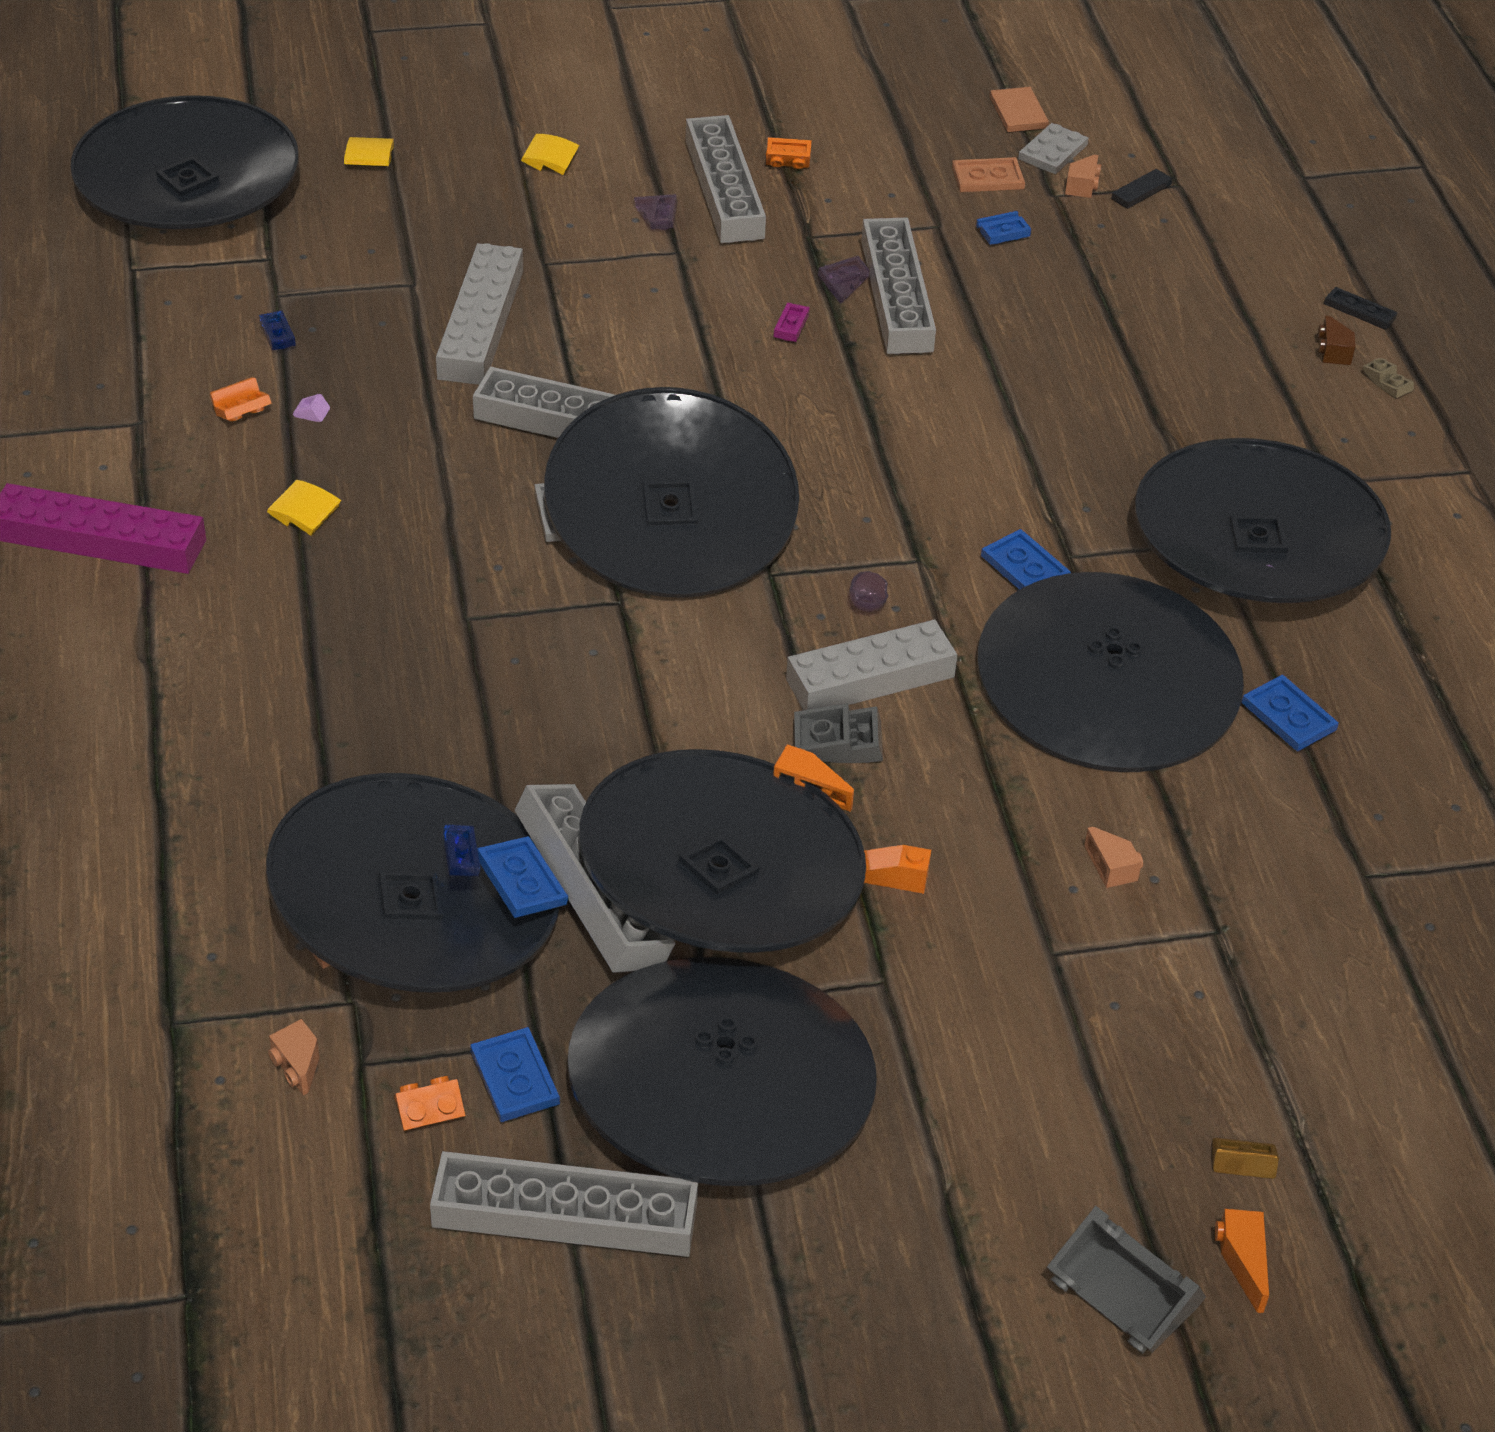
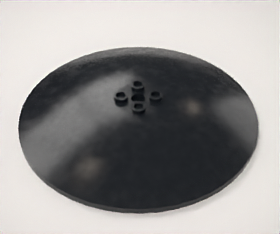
(184, 162)
(682, 446)
(1312, 516)
(1123, 712)
(676, 815)
(366, 842)
(740, 1116)

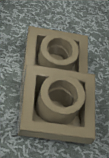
(1385, 376)

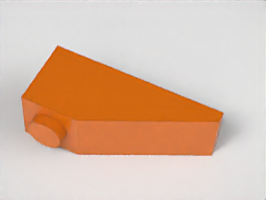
(808, 767)
(898, 867)
(1244, 1251)

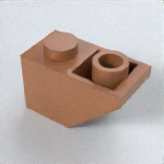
(1083, 177)
(297, 1053)

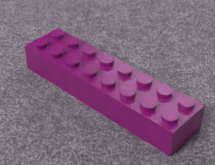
(100, 528)

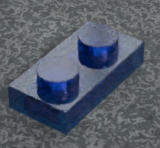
(277, 330)
(461, 850)

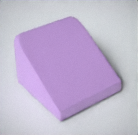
(312, 408)

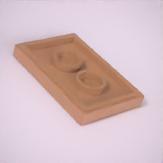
(1019, 109)
(988, 174)

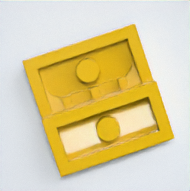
(368, 151)
(550, 151)
(304, 506)

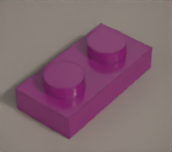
(791, 322)

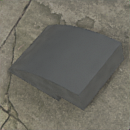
(840, 734)

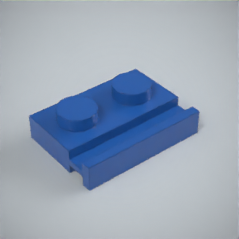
(1003, 227)

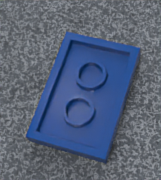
(1022, 559)
(1289, 712)
(522, 876)
(514, 1074)

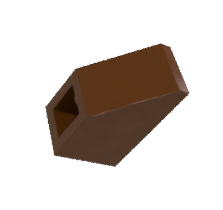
(1336, 342)

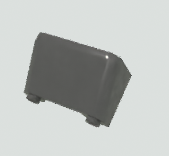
(1125, 1281)

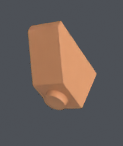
(1113, 857)

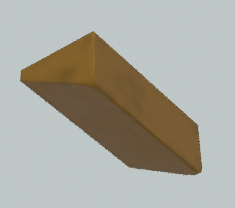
(1244, 1158)

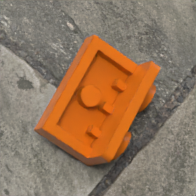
(788, 152)
(239, 399)
(429, 1104)

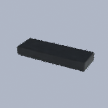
(1141, 188)
(1360, 308)

